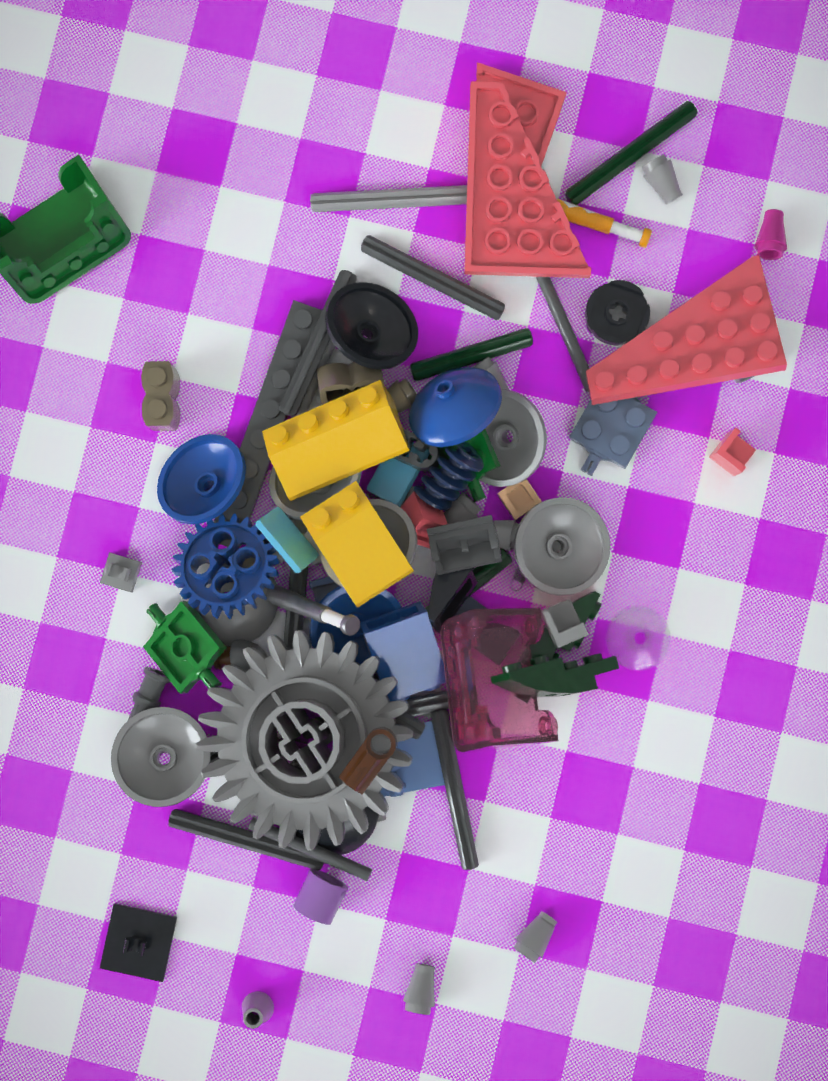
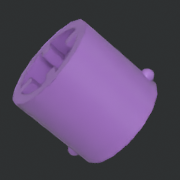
(320, 896)

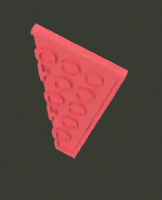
(510, 206)

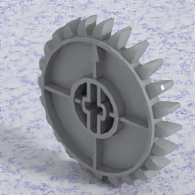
(260, 705)

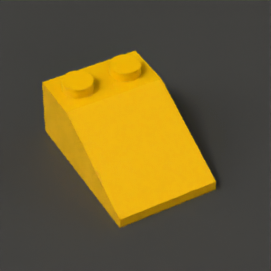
(356, 544)

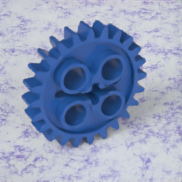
(247, 581)

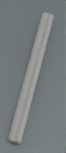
(389, 198)

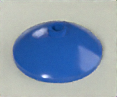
(455, 406)
(201, 479)
(341, 603)

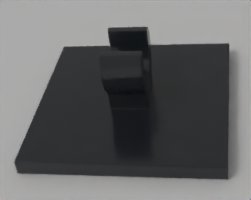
(138, 942)

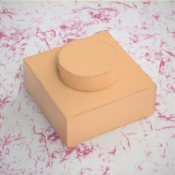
(519, 498)

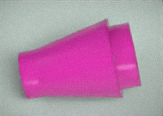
(771, 238)

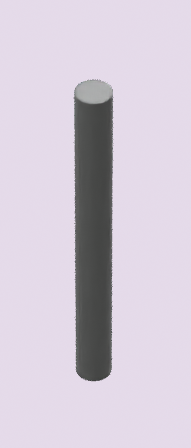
(565, 328)
(322, 854)

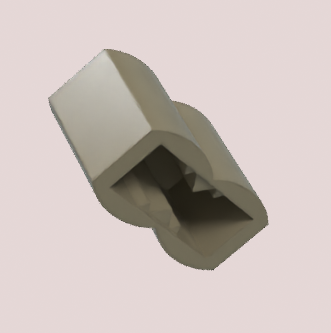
(340, 379)
(162, 388)

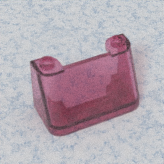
(473, 651)

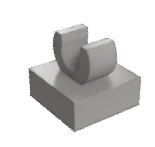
(120, 572)

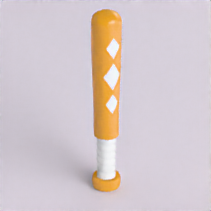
(604, 224)

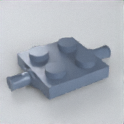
(612, 431)

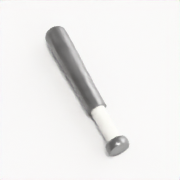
(304, 606)

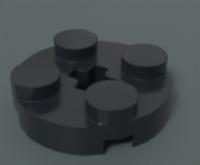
(609, 296)

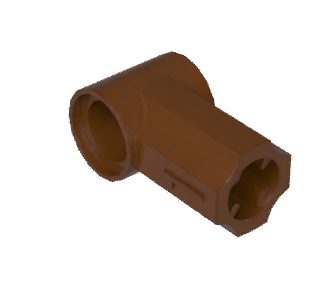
(367, 762)

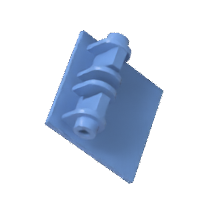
(425, 766)

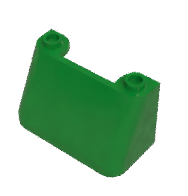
(61, 236)

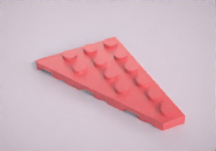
(707, 340)

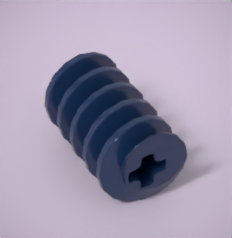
(451, 477)

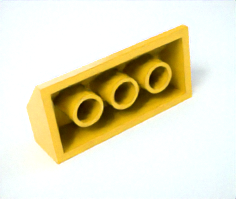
(335, 440)

